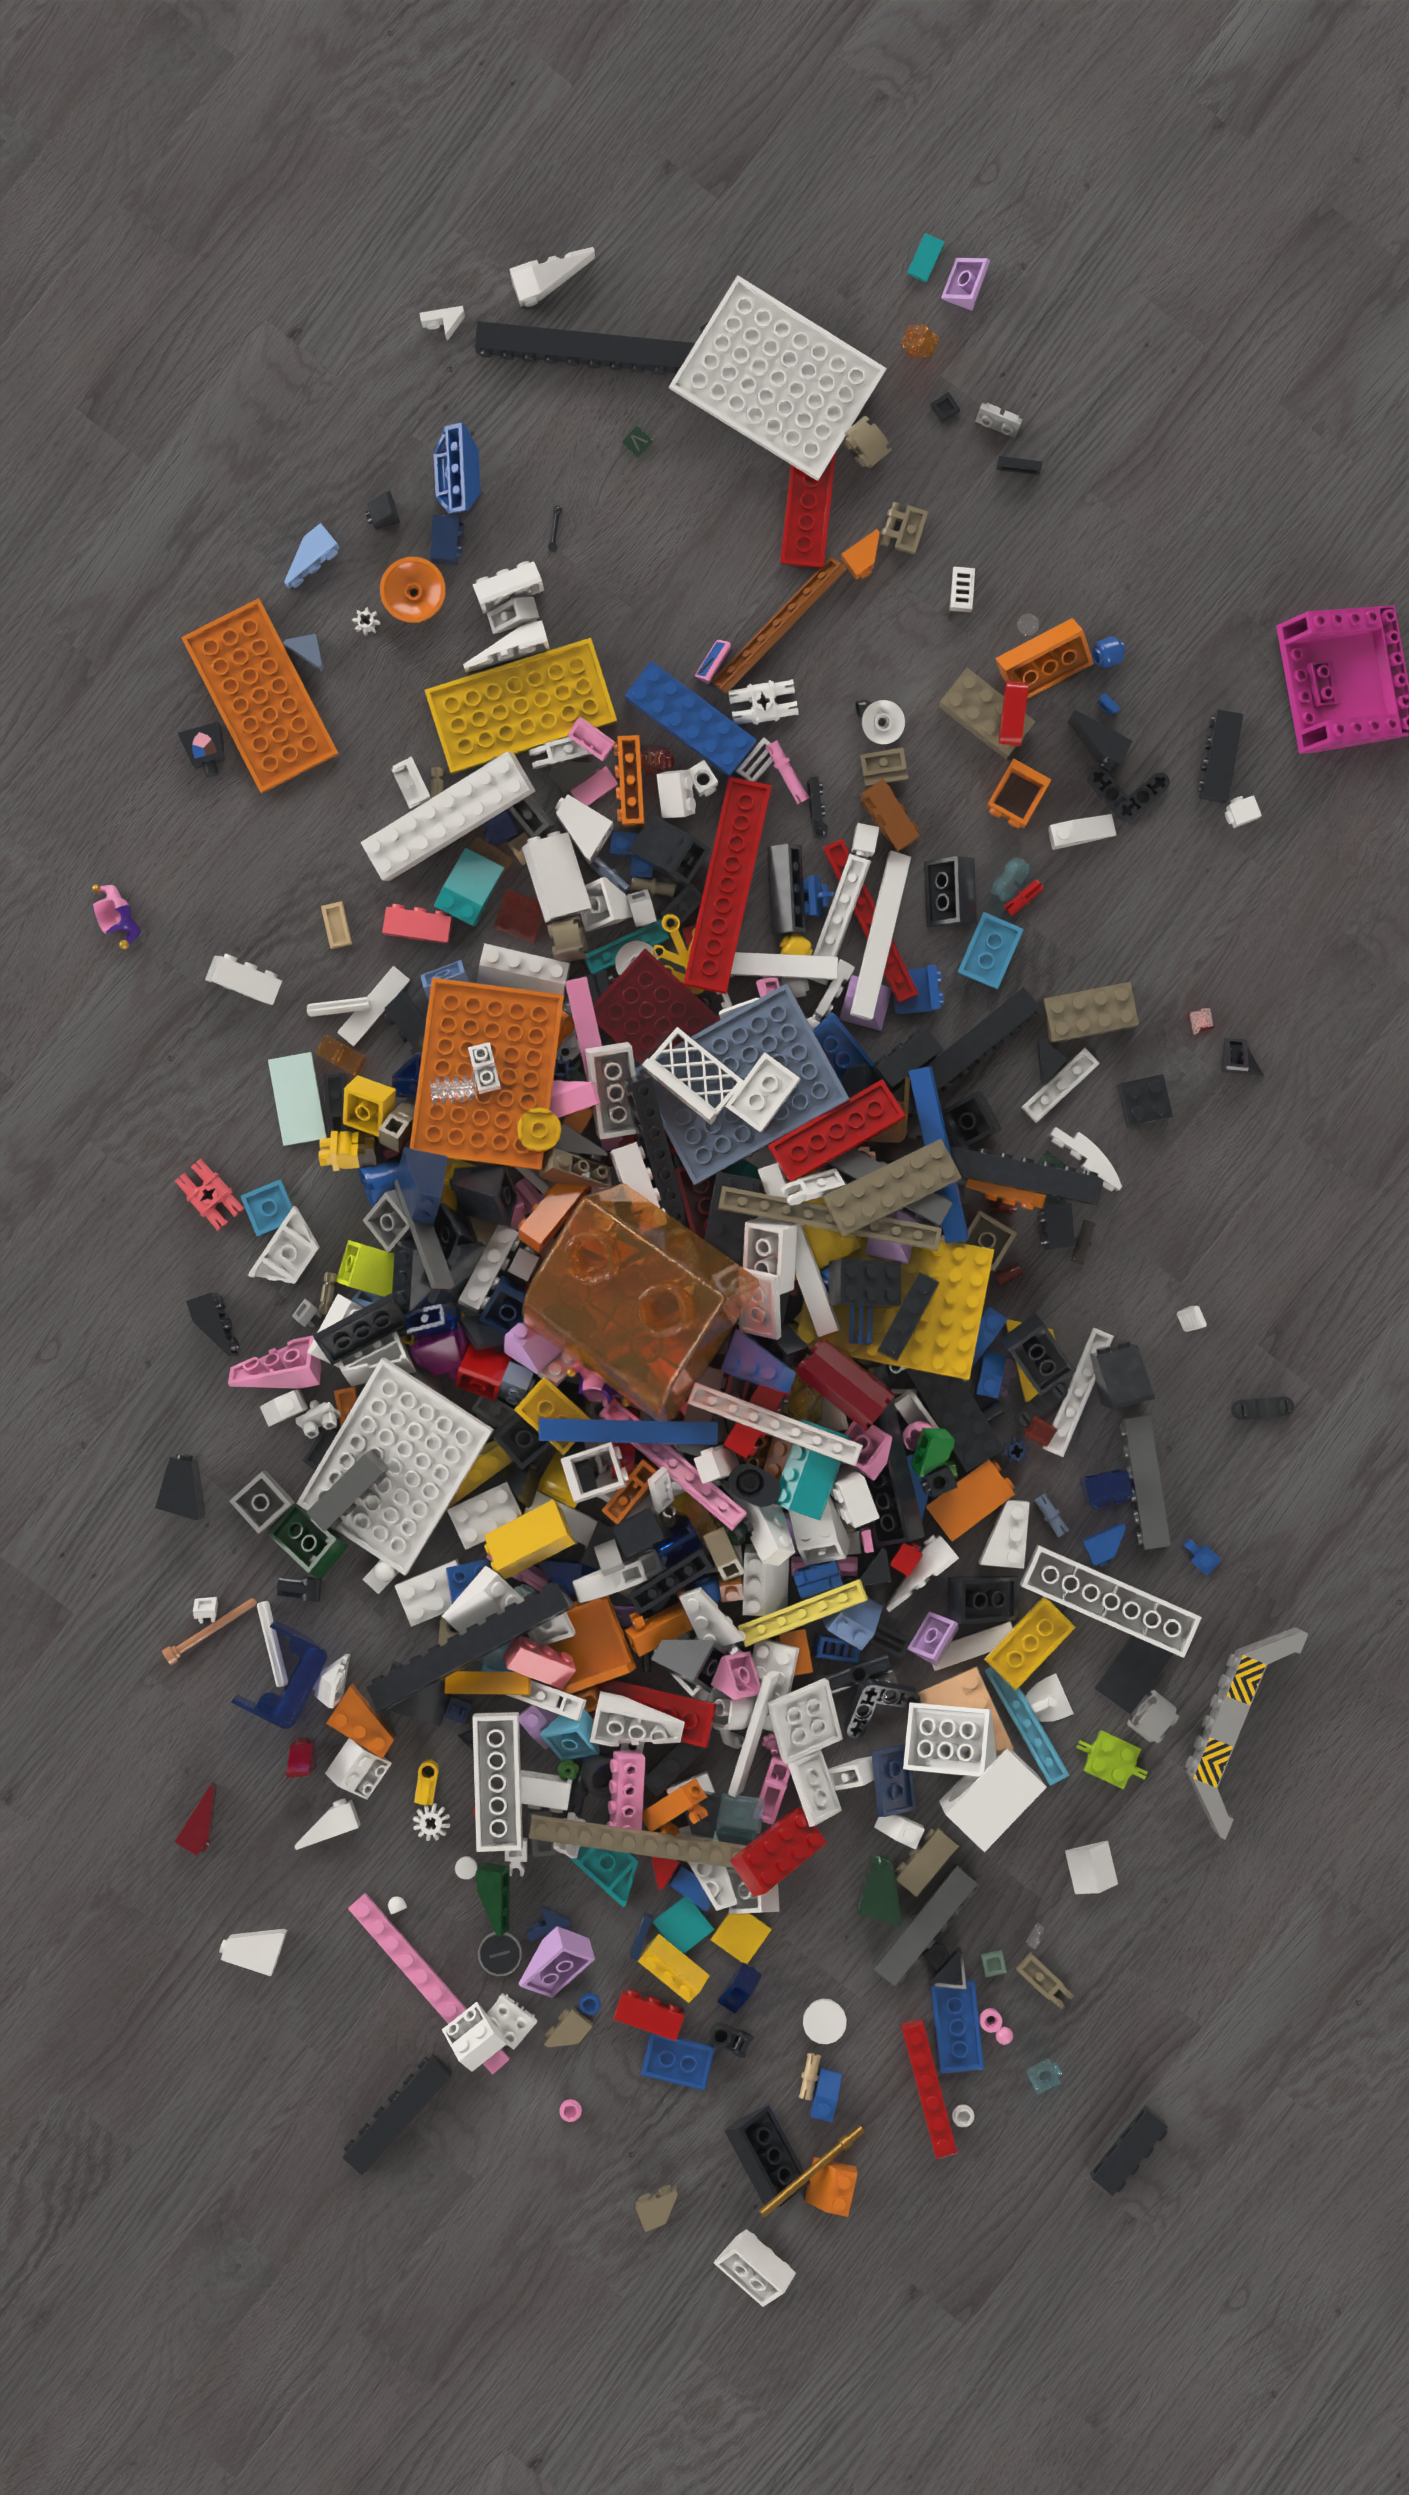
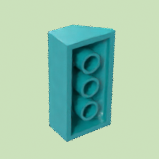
(808, 1478)

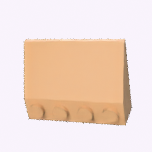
(970, 1692)

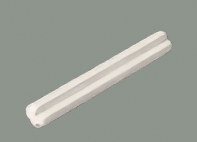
(272, 1644)

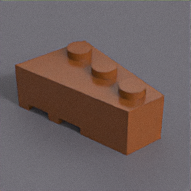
(889, 815)

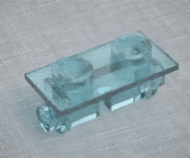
(1015, 870)

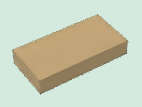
(336, 925)

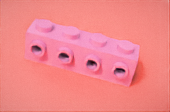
(626, 1789)

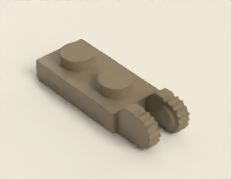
(1043, 1979)

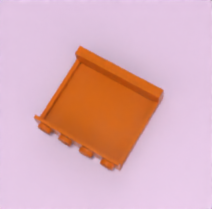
(597, 1646)

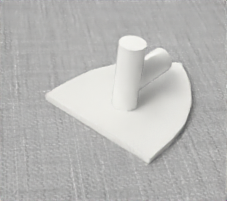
(1049, 1700)

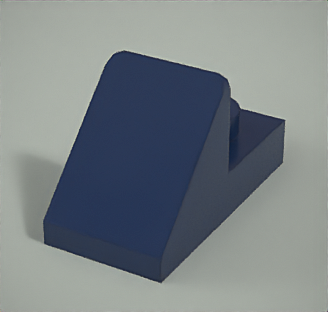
(552, 1920)

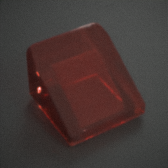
(1200, 1020)
(1040, 1431)

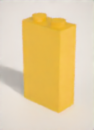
(528, 1539)

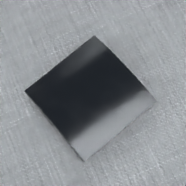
(482, 1335)

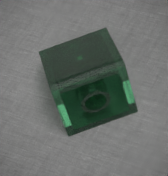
(879, 1892)

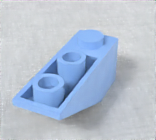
(313, 550)

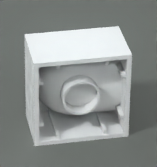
(992, 1802)

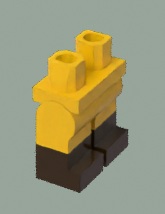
(348, 1150)

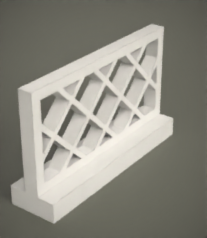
(682, 1091)

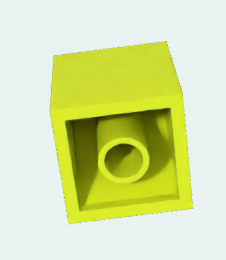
(367, 1269)

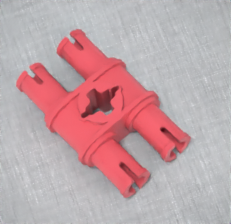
(221, 1194)

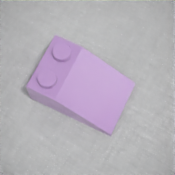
(557, 1962)

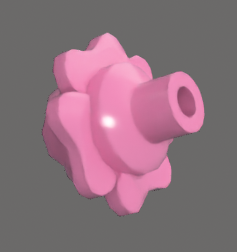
(771, 1743)

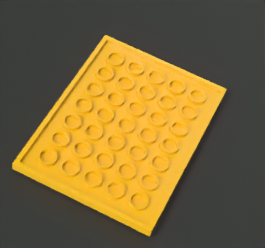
(950, 1325)

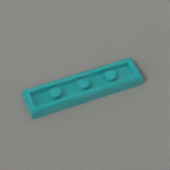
(605, 956)

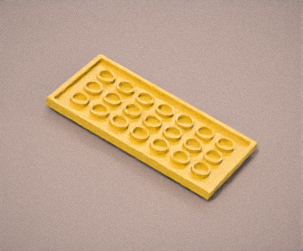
(519, 705)

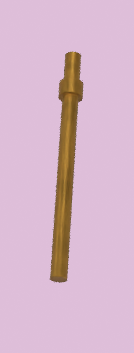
(844, 2143)

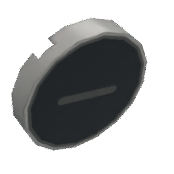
(500, 1954)

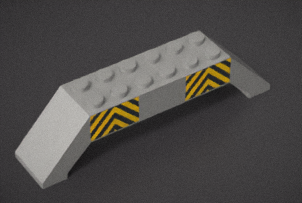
(1228, 1716)

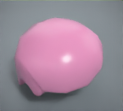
(912, 1434)

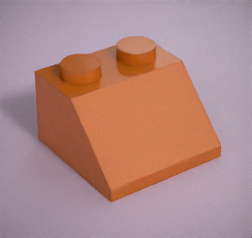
(832, 2188)

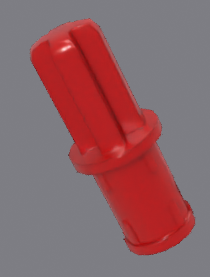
(1023, 897)

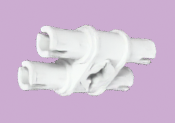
(769, 691)

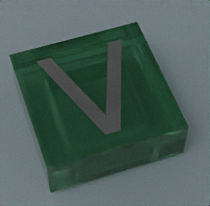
(637, 441)

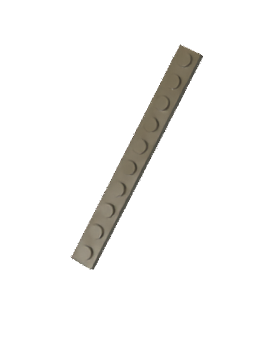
(819, 1217)
(633, 1841)

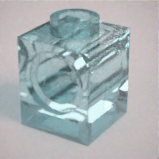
(1043, 2085)

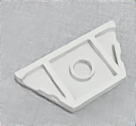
(287, 1251)

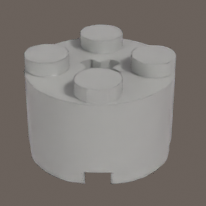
(1153, 1717)

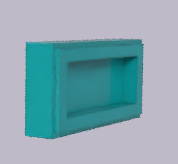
(925, 258)

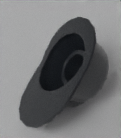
(754, 1485)

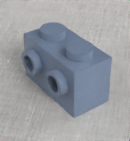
(516, 1383)

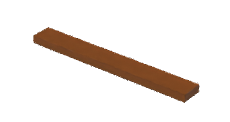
(778, 625)

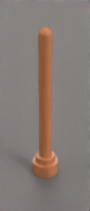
(173, 1653)

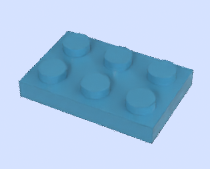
(990, 951)

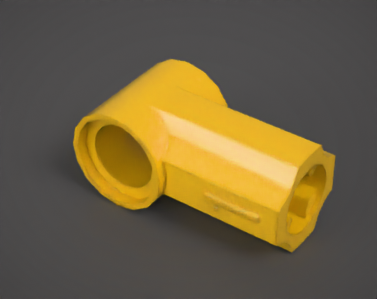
(426, 1784)

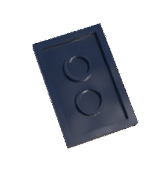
(892, 1783)

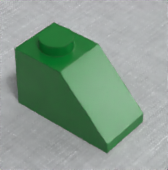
(932, 1450)

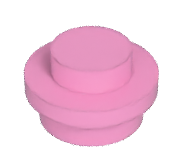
(570, 2110)

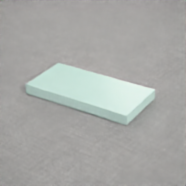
(297, 1099)

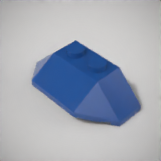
(456, 469)

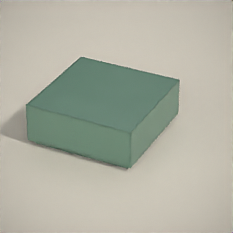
(993, 1963)

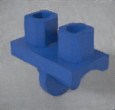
(817, 896)

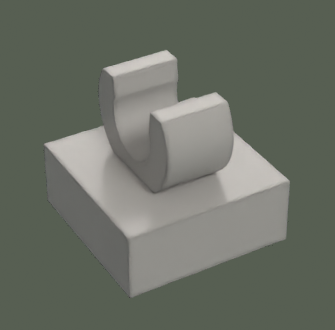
(305, 1313)

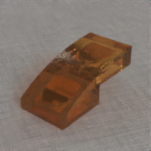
(340, 1055)

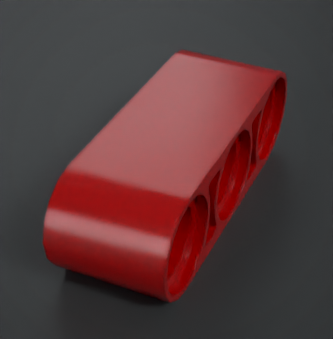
(1013, 713)

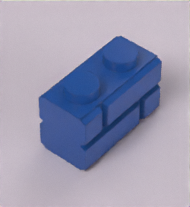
(818, 1578)

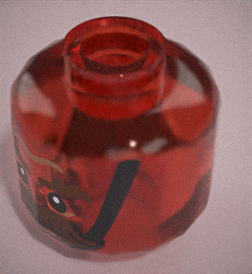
(657, 760)

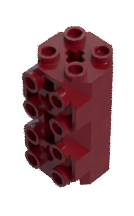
(845, 1383)

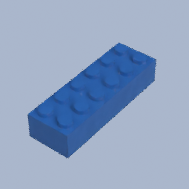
(690, 719)

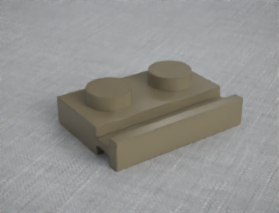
(884, 765)

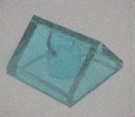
(740, 1816)

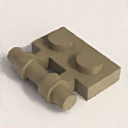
(910, 531)

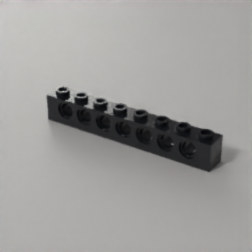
(653, 1140)

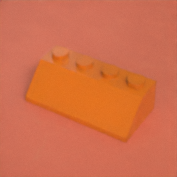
(1047, 658)

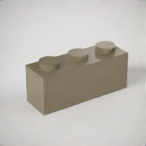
(925, 1860)

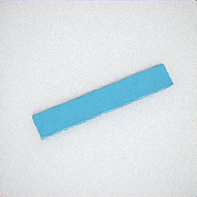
(1029, 1728)

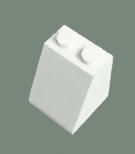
(584, 825)

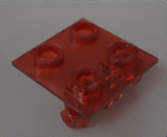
(519, 916)

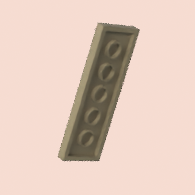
(891, 1187)

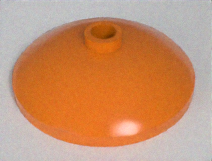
(411, 575)

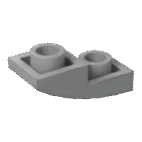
(609, 1557)

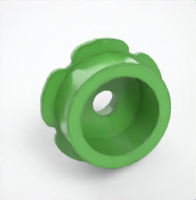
(574, 1769)

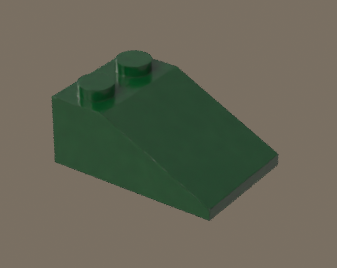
(307, 1542)

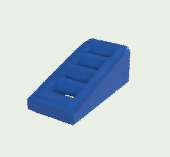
(818, 1649)

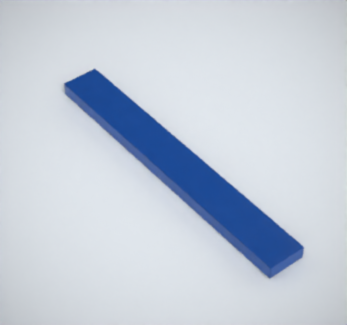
(933, 1130)
(628, 1431)

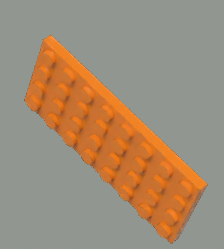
(260, 695)

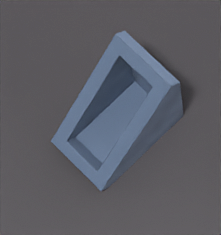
(307, 648)

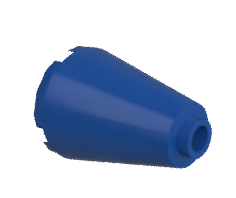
(378, 1179)

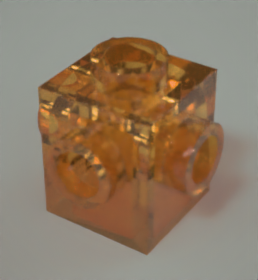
(919, 341)

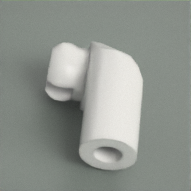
(731, 1739)

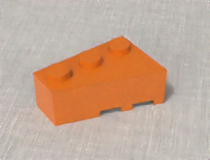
(1009, 1195)
(361, 1723)

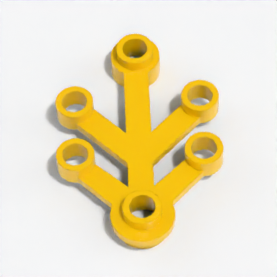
(682, 958)

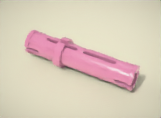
(787, 772)

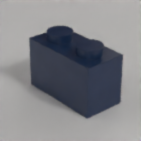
(445, 539)

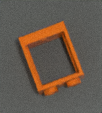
(1031, 776)

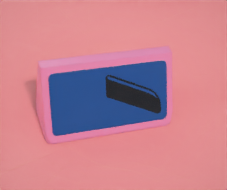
(713, 661)

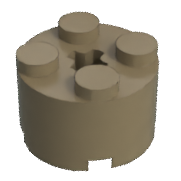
(866, 442)
(568, 939)

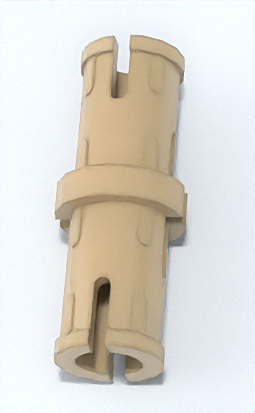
(810, 2076)

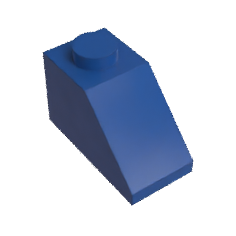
(990, 1374)
(1104, 1545)
(826, 2095)

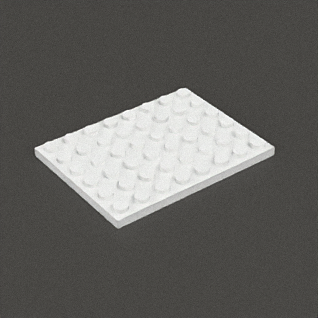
(777, 378)
(428, 1452)

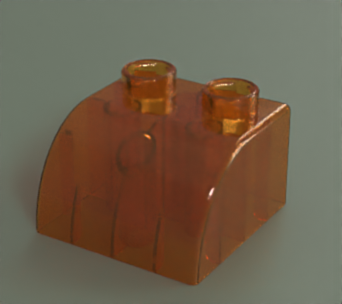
(636, 1299)

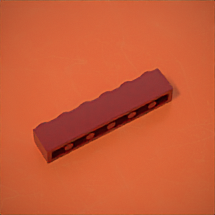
(929, 2088)

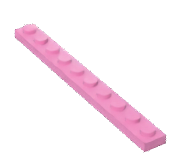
(414, 1967)

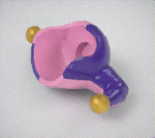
(115, 914)
(593, 1388)

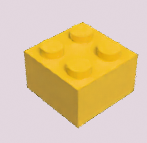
(367, 1104)

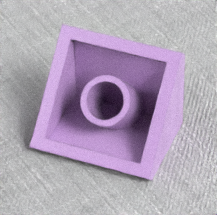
(965, 281)
(933, 1638)

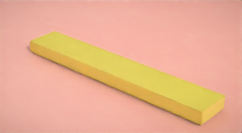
(803, 1612)

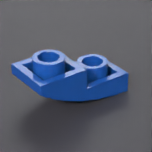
(690, 1887)

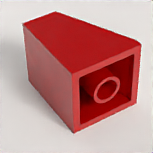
(482, 1372)

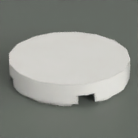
(824, 2021)

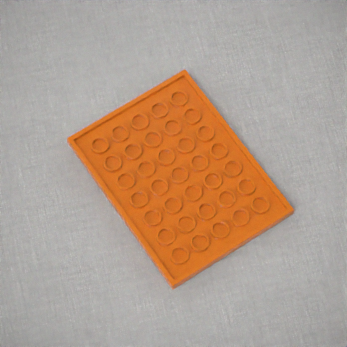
(524, 1045)

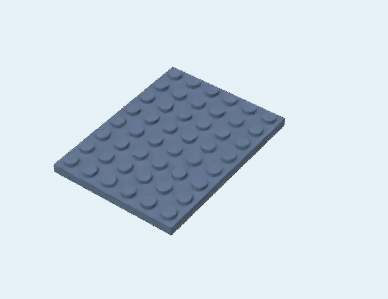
(738, 1041)

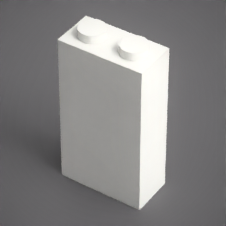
(556, 876)

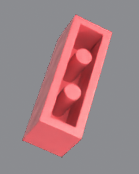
(417, 924)
(539, 1662)

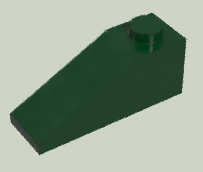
(494, 1892)

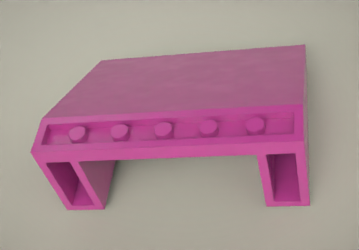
(1345, 677)

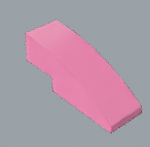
(774, 1788)

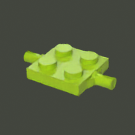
(1111, 1759)

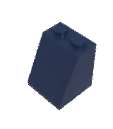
(421, 1183)

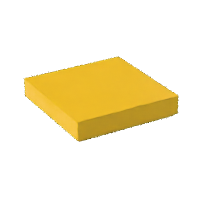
(741, 1935)

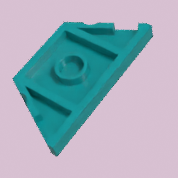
(609, 1870)

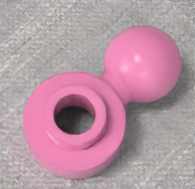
(1003, 2034)

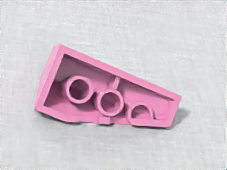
(572, 1097)
(280, 1368)

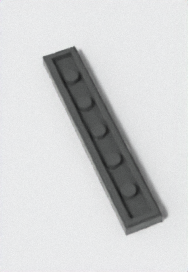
(429, 1249)

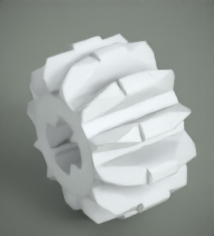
(433, 1830)

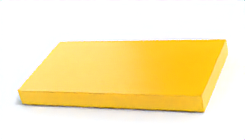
(1029, 1643)

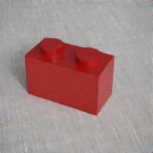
(905, 1557)

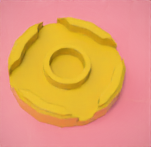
(539, 1130)

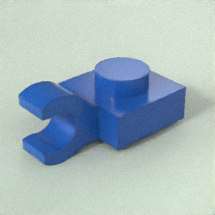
(1202, 1557)

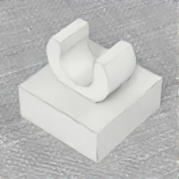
(205, 1608)

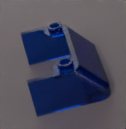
(285, 1709)

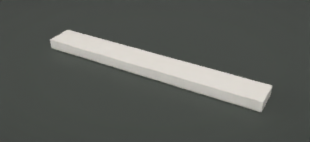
(880, 935)
(805, 1263)
(775, 1424)

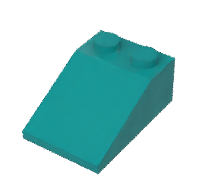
(469, 887)

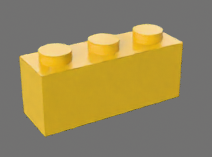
(673, 1968)

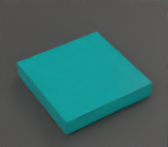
(683, 1924)

